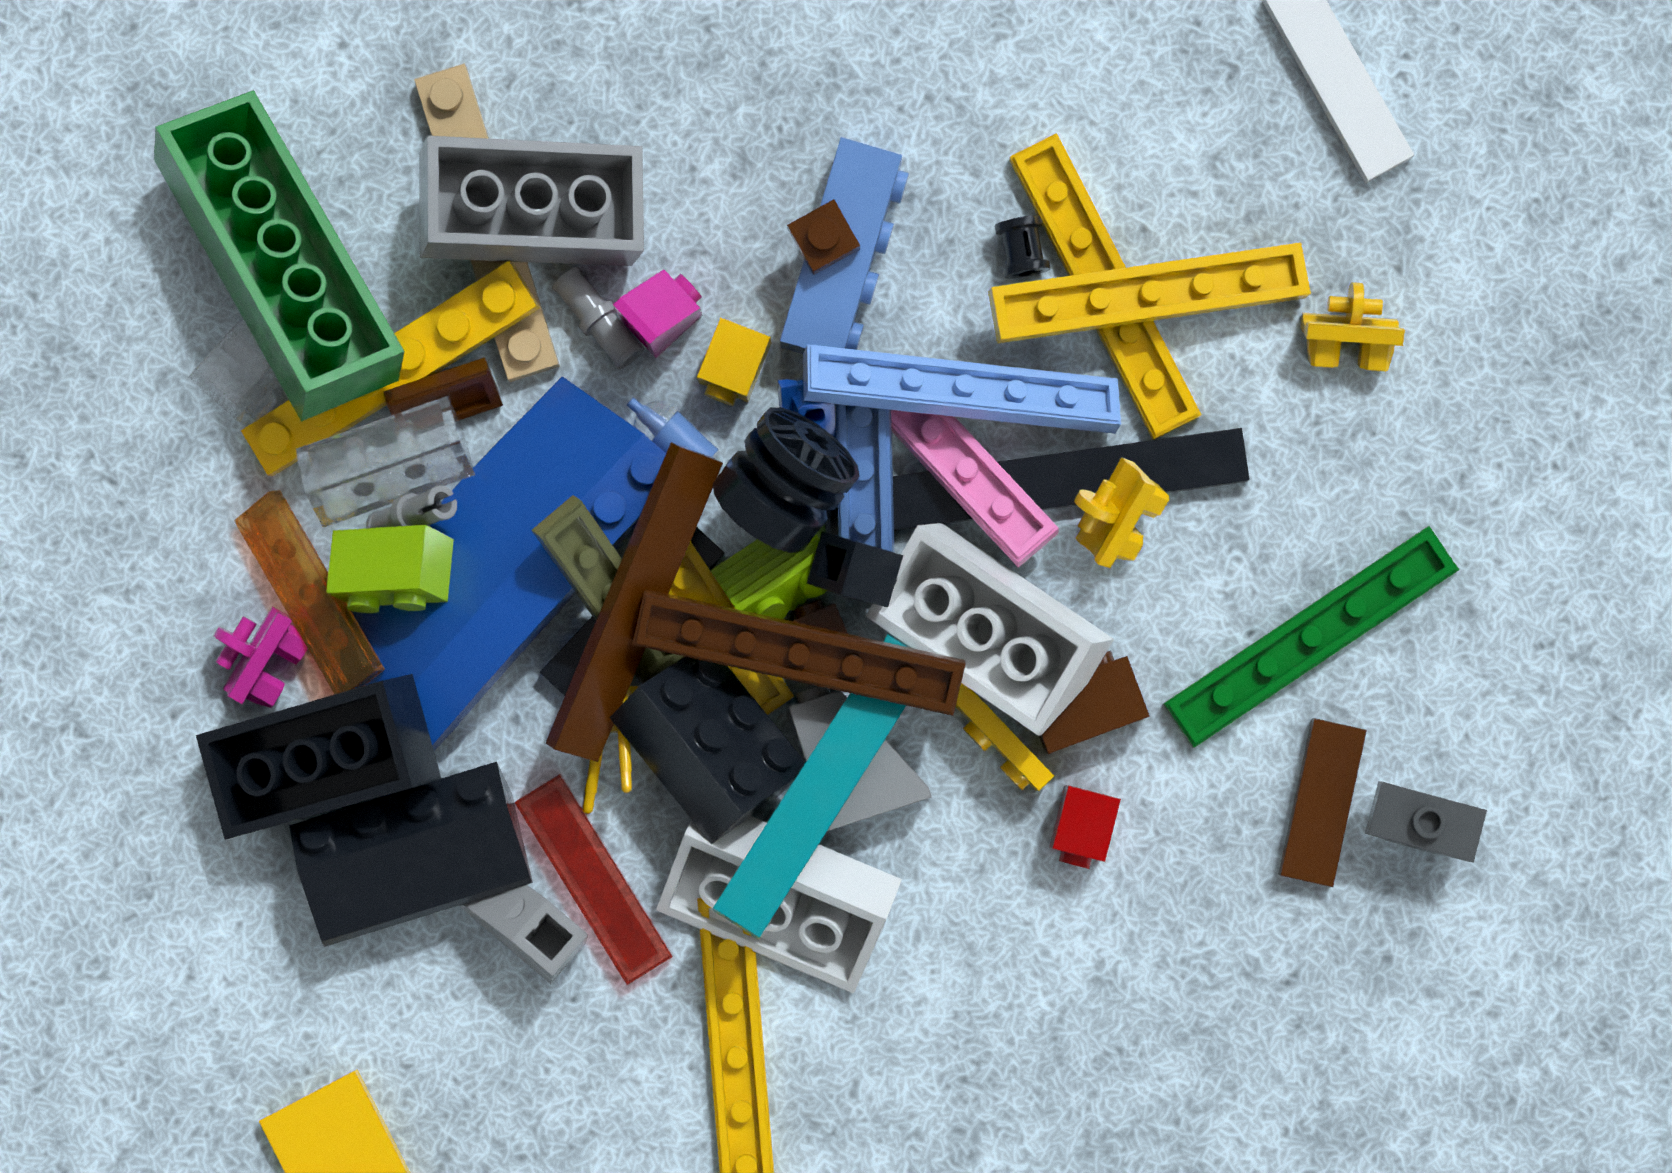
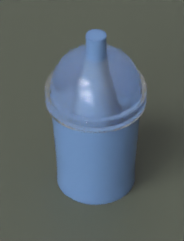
(666, 424)

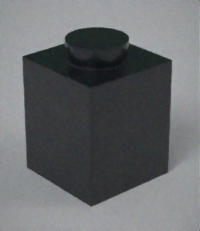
(854, 569)

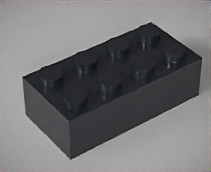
(318, 756)

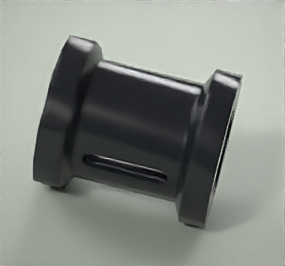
(1022, 247)

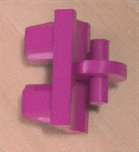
(248, 678)

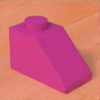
(659, 310)

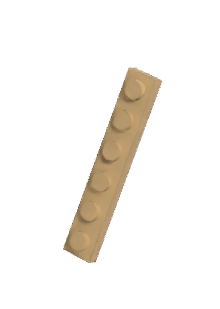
(455, 112)

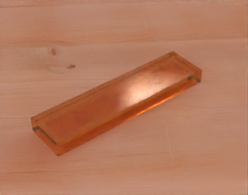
(301, 587)

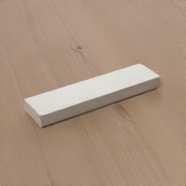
(1341, 85)

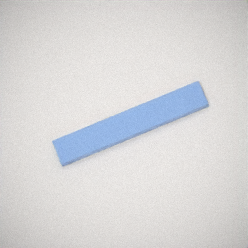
(960, 389)

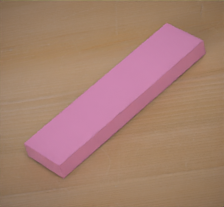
(976, 482)

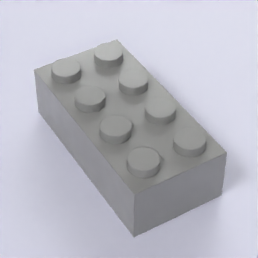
(530, 201)

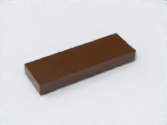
(1322, 802)

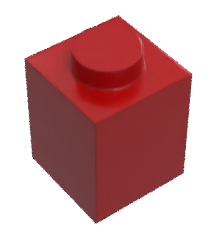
(1084, 826)

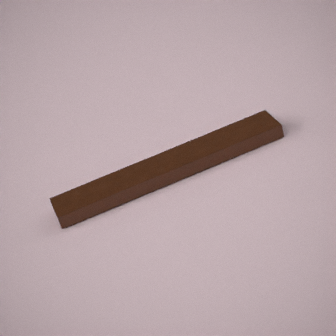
(649, 564)
(799, 652)

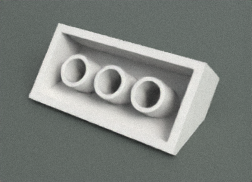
(1015, 638)
(820, 927)

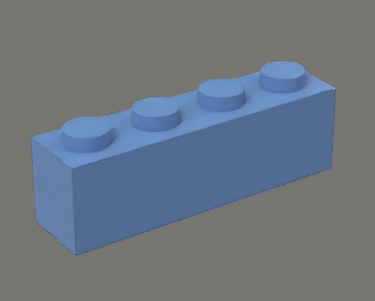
(827, 303)

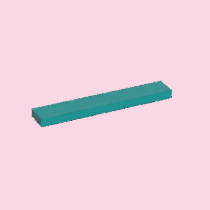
(807, 811)

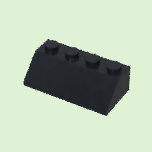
(410, 854)

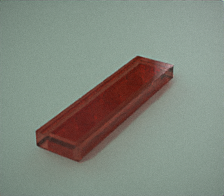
(593, 879)

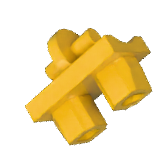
(1375, 335)
(1114, 510)

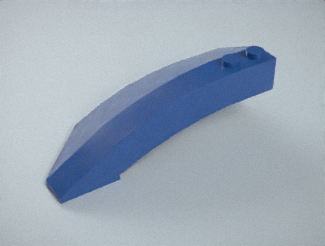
(500, 573)

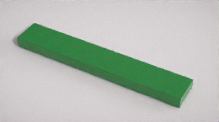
(1310, 636)

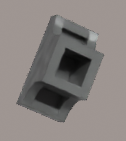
(1425, 822)

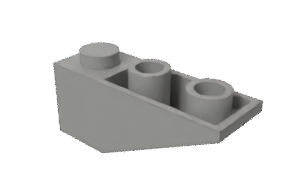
(530, 928)

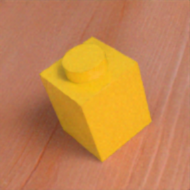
(733, 362)

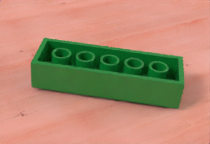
(277, 255)

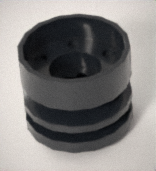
(785, 480)

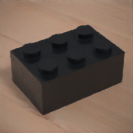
(708, 743)

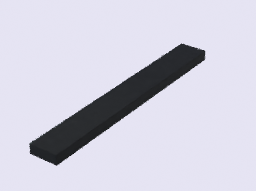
(1056, 478)

